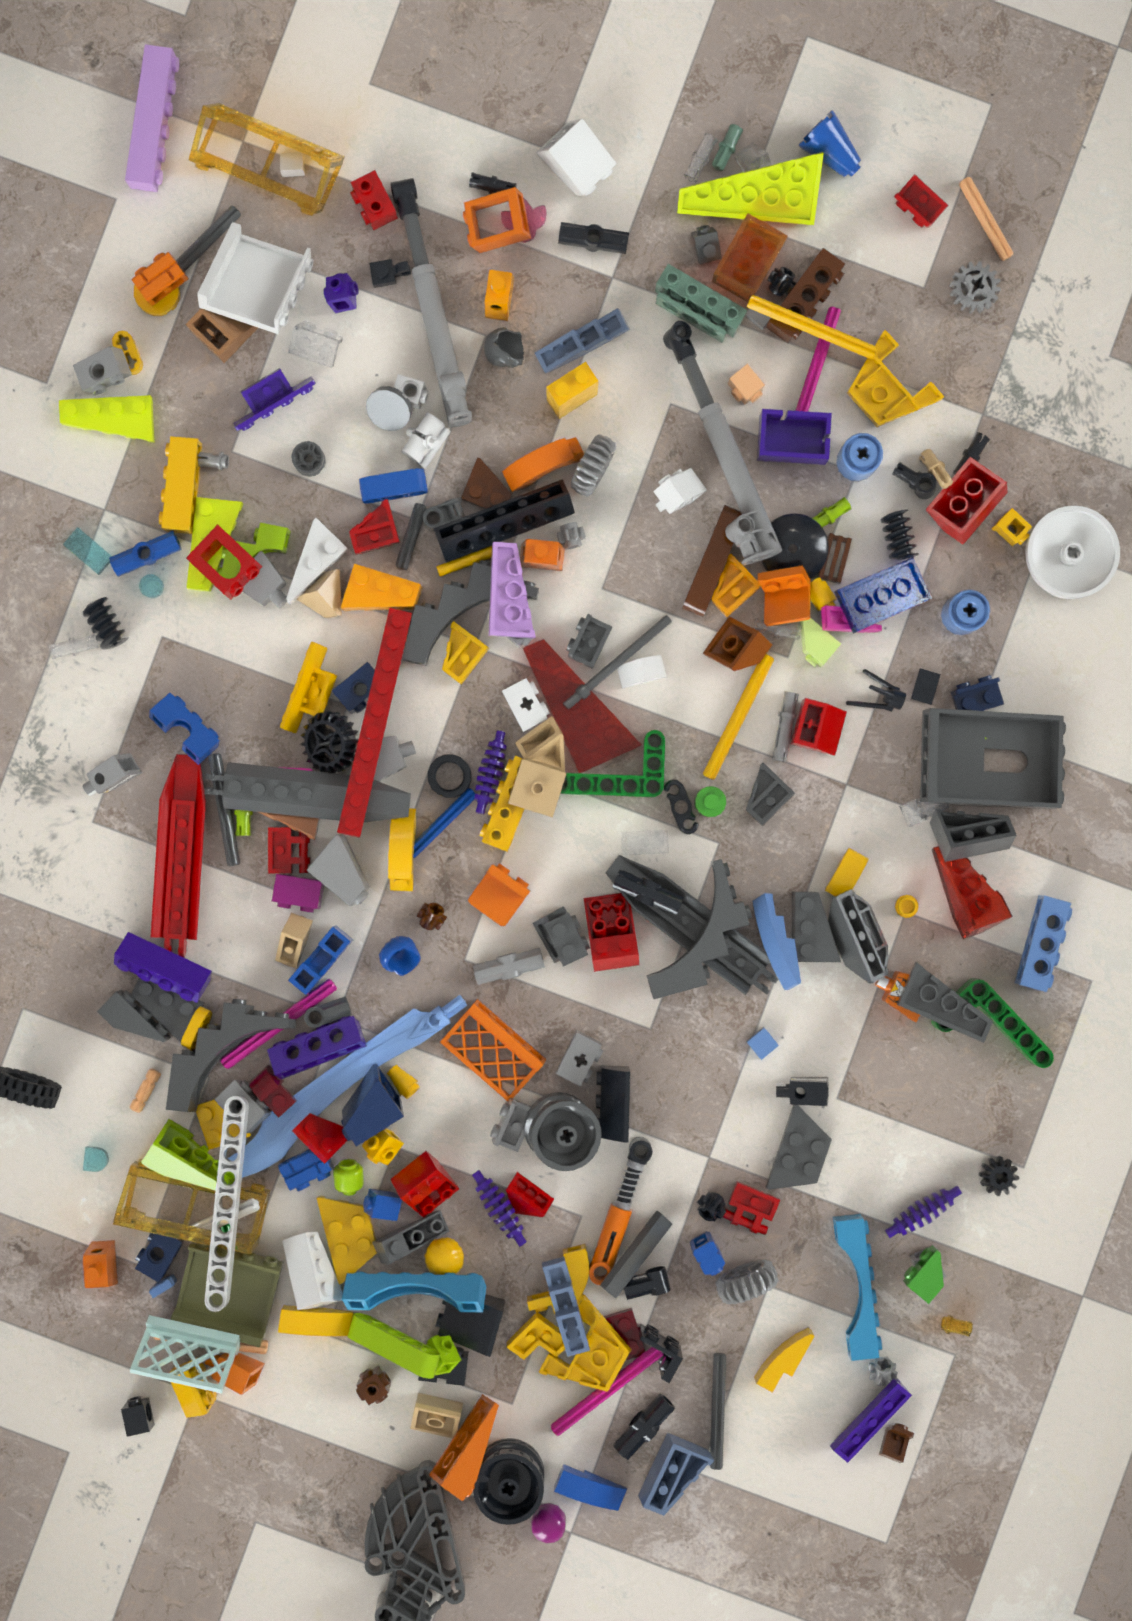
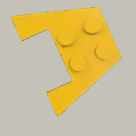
(880, 392)
(599, 1365)

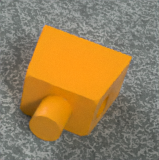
(498, 293)

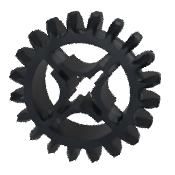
(319, 738)

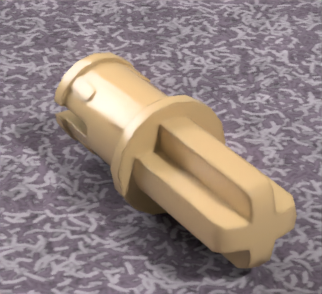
(936, 468)

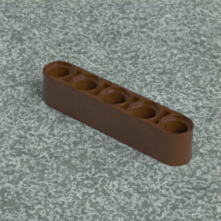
(711, 565)

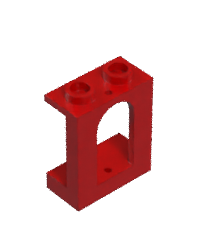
(208, 547)

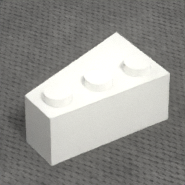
(311, 1272)

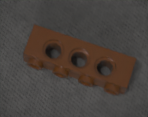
(825, 265)

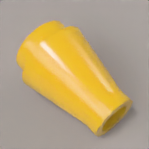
(404, 1083)

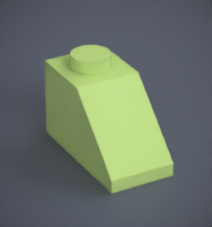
(816, 643)

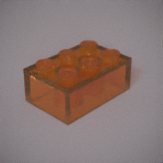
(749, 258)

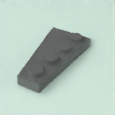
(938, 1002)

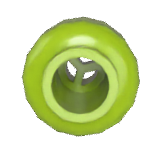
(348, 1177)

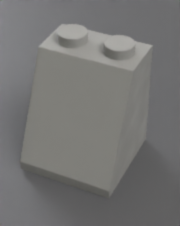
(340, 871)

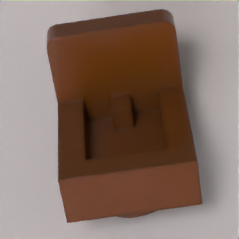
(895, 1442)

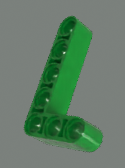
(618, 780)
(999, 1016)

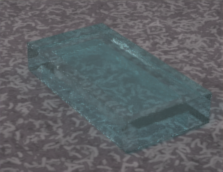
(88, 551)

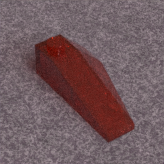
(970, 898)

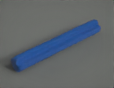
(443, 821)

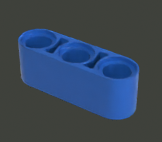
(393, 485)

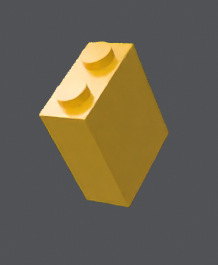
(572, 390)

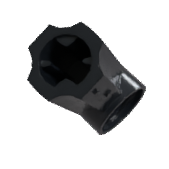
(651, 1282)

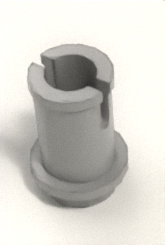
(213, 460)

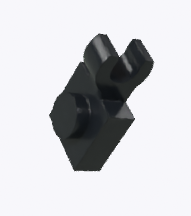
(385, 273)

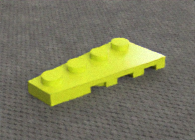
(111, 415)
(207, 515)

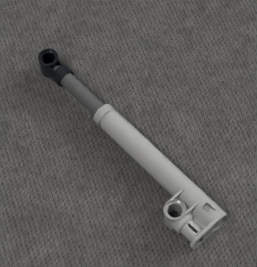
(449, 378)
(752, 529)

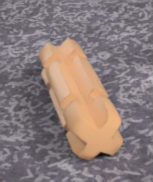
(145, 1090)

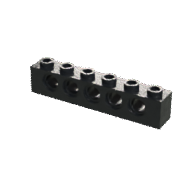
(504, 520)

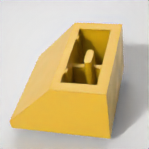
(193, 1400)

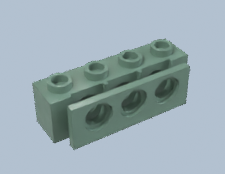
(705, 303)

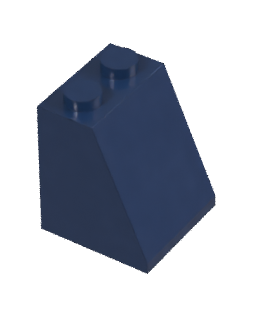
(371, 1107)

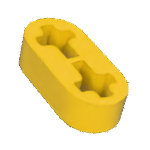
(132, 350)
(199, 1020)

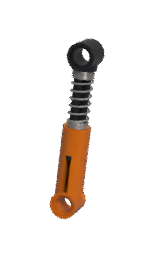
(619, 1212)

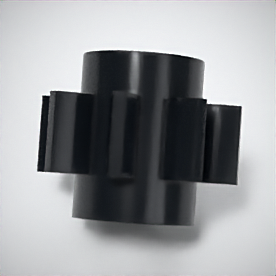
(781, 281)
(711, 1206)

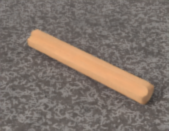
(986, 218)

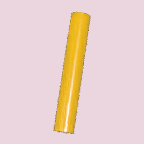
(464, 561)

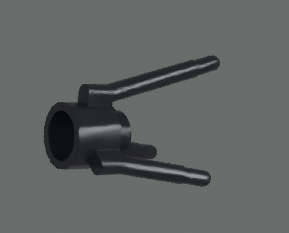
(892, 696)

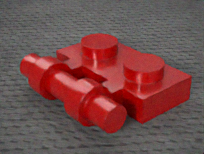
(280, 851)
(755, 1202)

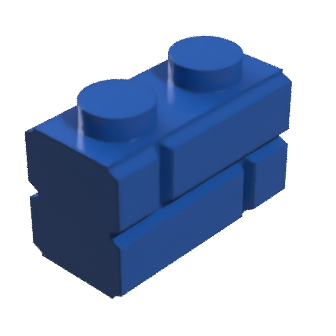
(304, 1168)
(707, 1254)

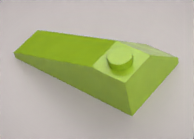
(181, 1158)

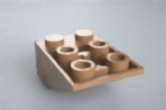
(219, 333)

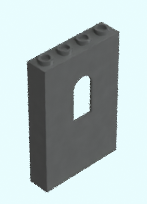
(955, 758)

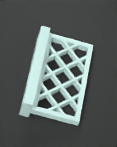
(195, 1337)

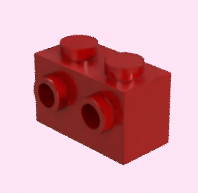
(374, 200)

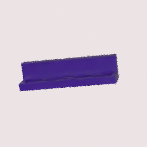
(871, 1420)

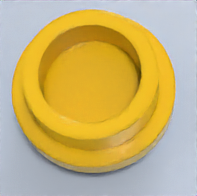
(906, 906)

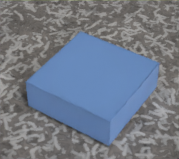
(762, 1043)
(163, 1285)

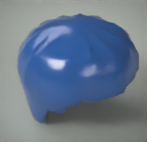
(399, 955)

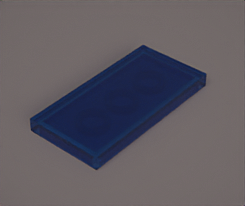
(883, 595)

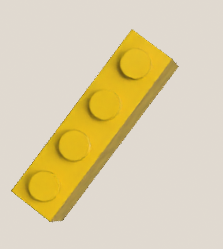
(181, 484)

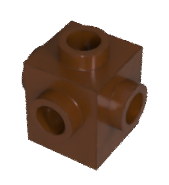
(377, 1379)

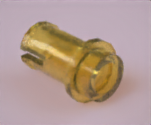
(956, 1326)

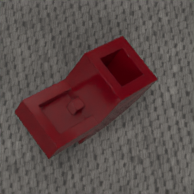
(271, 1091)

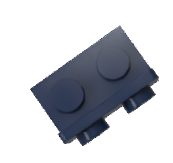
(978, 696)

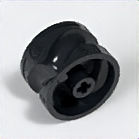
(509, 1482)

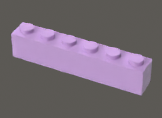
(151, 118)

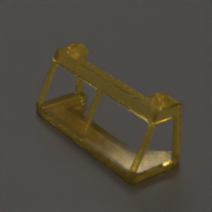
(324, 157)
(135, 1219)

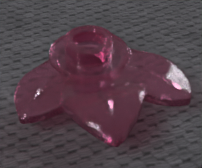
(536, 219)

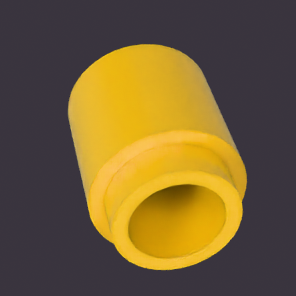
(821, 594)

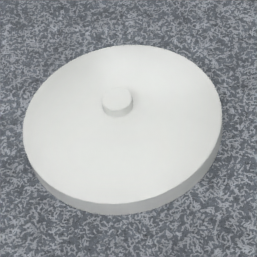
(1072, 552)

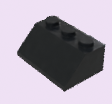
(614, 1102)

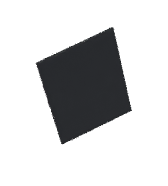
(925, 686)

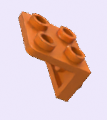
(499, 894)

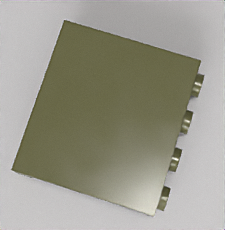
(251, 1294)

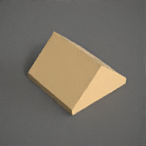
(436, 1415)

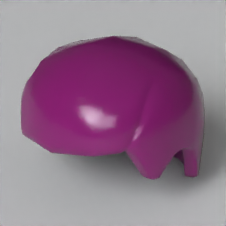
(548, 1523)

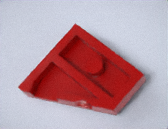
(375, 530)

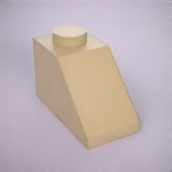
(293, 940)

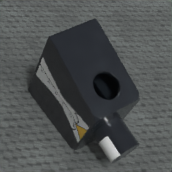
(815, 1088)

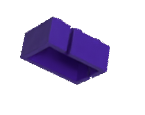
(795, 438)

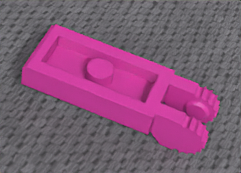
(835, 620)

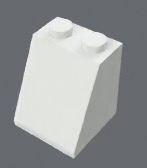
(577, 157)

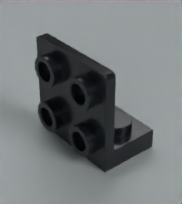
(668, 1345)

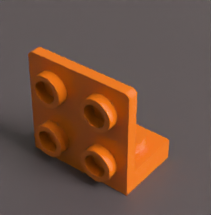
(785, 595)

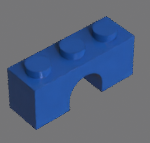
(171, 713)
(321, 960)

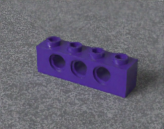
(351, 1040)

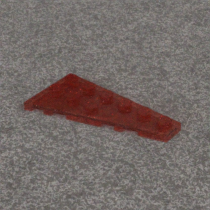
(589, 726)

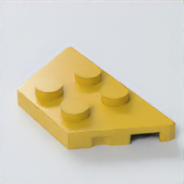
(347, 1234)

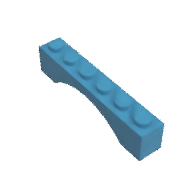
(367, 1291)
(861, 1334)

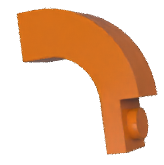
(541, 462)

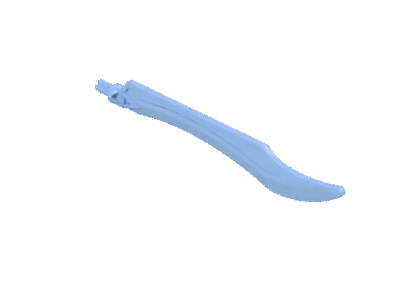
(276, 1133)

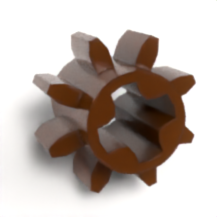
(431, 916)

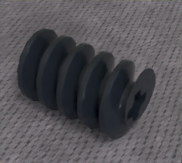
(898, 535)
(103, 624)

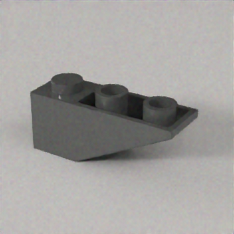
(126, 1015)
(410, 1237)

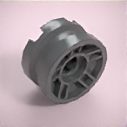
(301, 452)

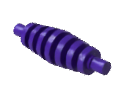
(490, 772)
(499, 1208)
(923, 1211)

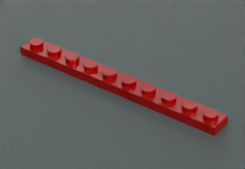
(374, 723)

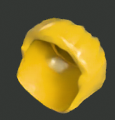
(444, 1256)

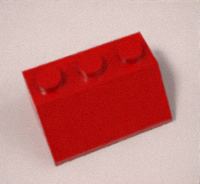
(968, 500)

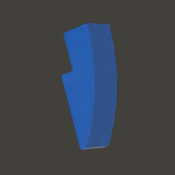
(589, 1488)

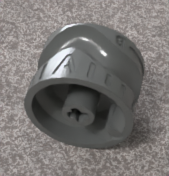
(562, 1131)

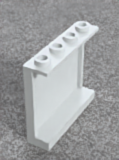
(254, 281)

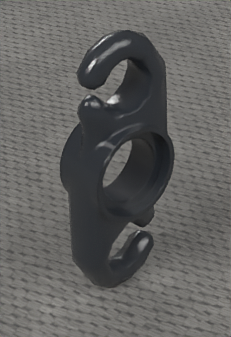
(680, 818)

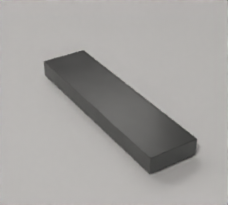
(636, 1254)

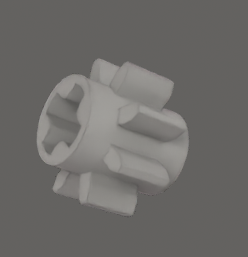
(571, 535)
(882, 1371)

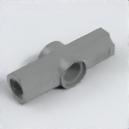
(508, 966)

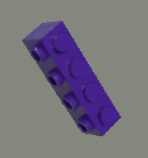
(162, 967)

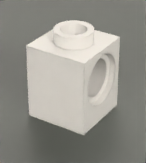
(404, 383)

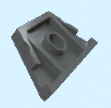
(799, 1153)

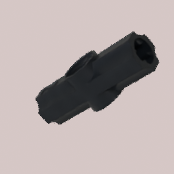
(578, 235)
(648, 892)
(644, 1426)

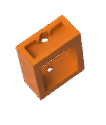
(518, 214)

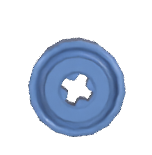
(859, 469)
(958, 621)

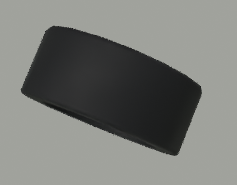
(449, 758)

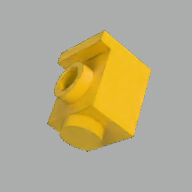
(1012, 519)

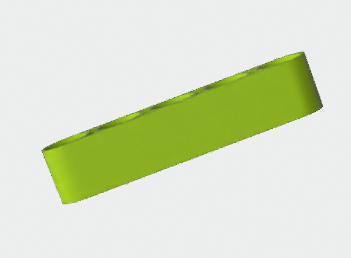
(394, 1345)

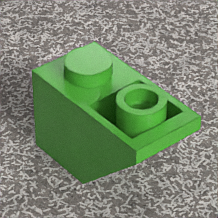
(926, 1275)

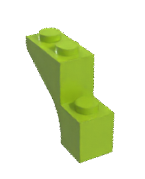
(268, 540)

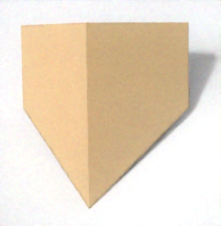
(324, 595)
(544, 745)

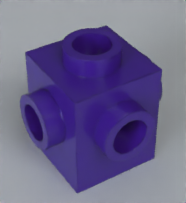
(341, 292)

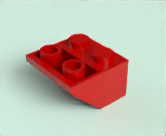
(818, 726)
(424, 1184)

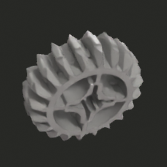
(593, 465)
(747, 1282)

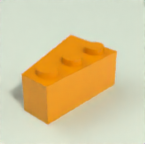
(379, 591)

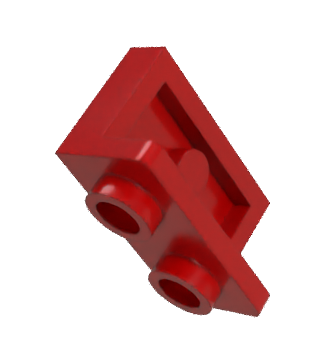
(921, 202)

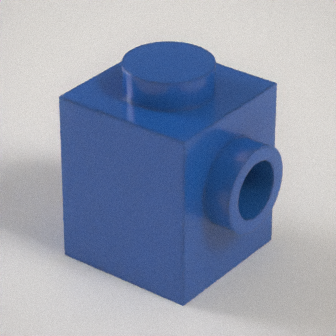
(382, 1204)

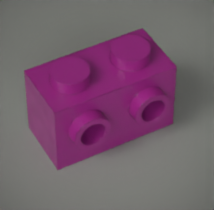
(297, 891)

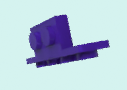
(269, 394)

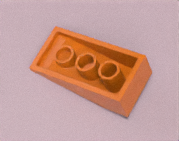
(463, 1457)

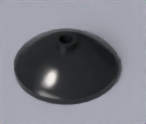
(808, 538)

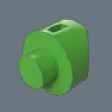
(710, 801)

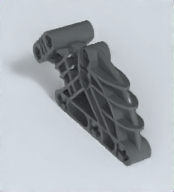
(408, 1601)

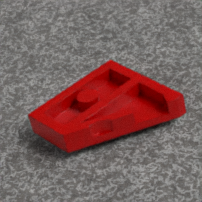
(320, 1136)

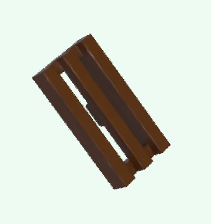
(840, 539)

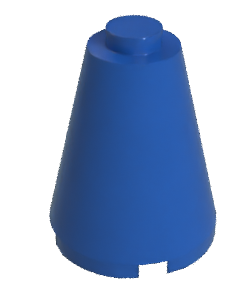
(834, 142)

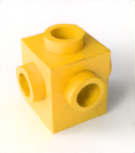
(382, 1146)

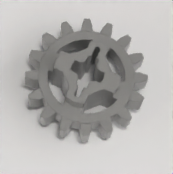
(966, 282)

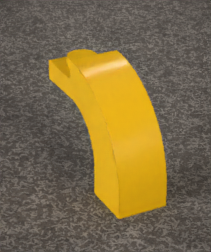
(401, 852)
(578, 1268)

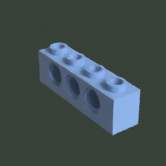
(1032, 950)

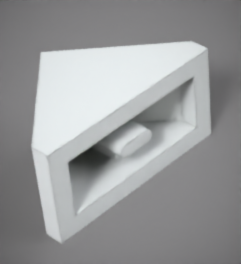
(641, 671)

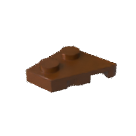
(484, 487)

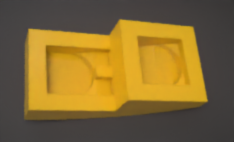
(847, 872)

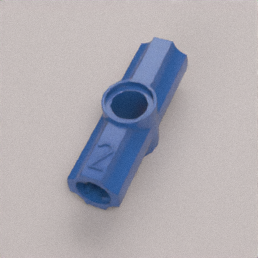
(131, 558)

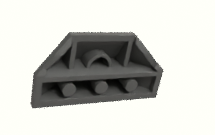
(858, 936)

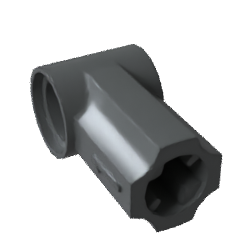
(330, 1012)

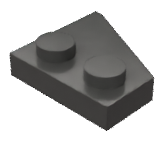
(767, 795)

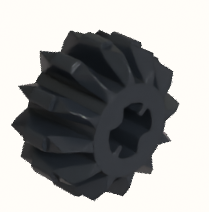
(996, 1184)

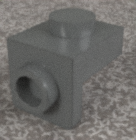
(706, 244)

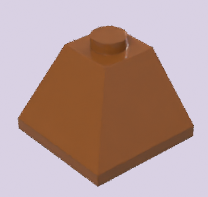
(737, 645)

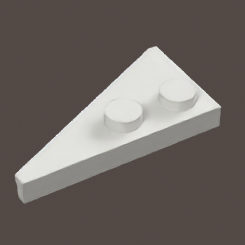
(318, 555)

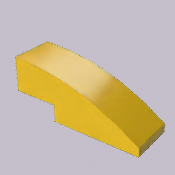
(314, 1321)
(784, 1360)

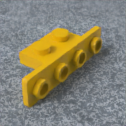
(311, 689)

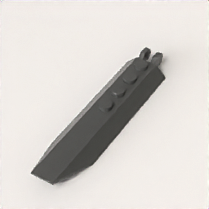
(302, 793)
(745, 958)

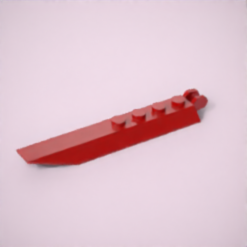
(179, 855)

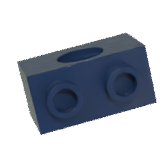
(346, 690)
(153, 1265)

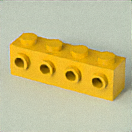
(504, 816)

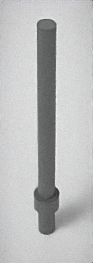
(583, 691)

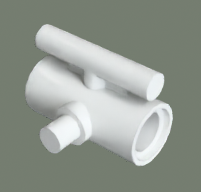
(425, 440)

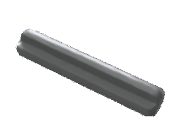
(410, 536)

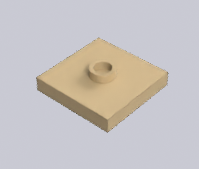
(537, 788)

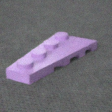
(508, 600)

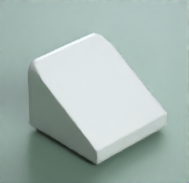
(292, 164)

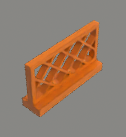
(509, 1040)

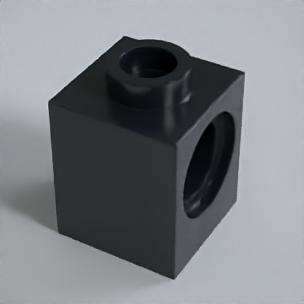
(137, 1416)

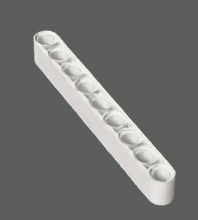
(222, 1213)

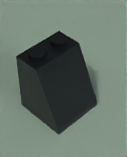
(473, 1329)

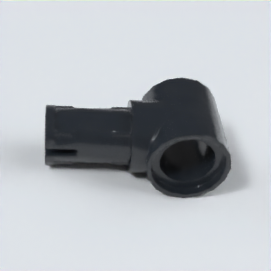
(914, 479)

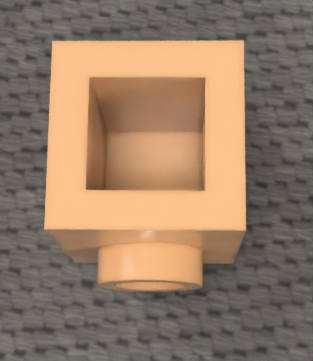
(746, 385)

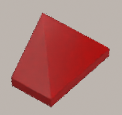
(527, 1197)

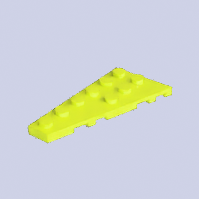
(770, 193)

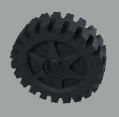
(28, 1088)

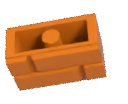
(159, 278)

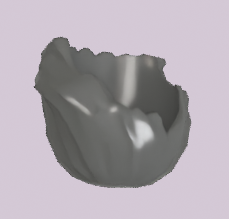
(504, 348)

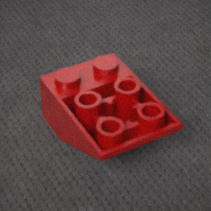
(611, 932)

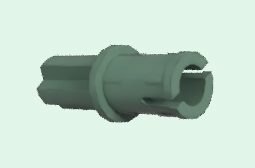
(727, 147)

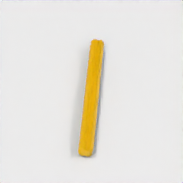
(811, 326)
(738, 717)

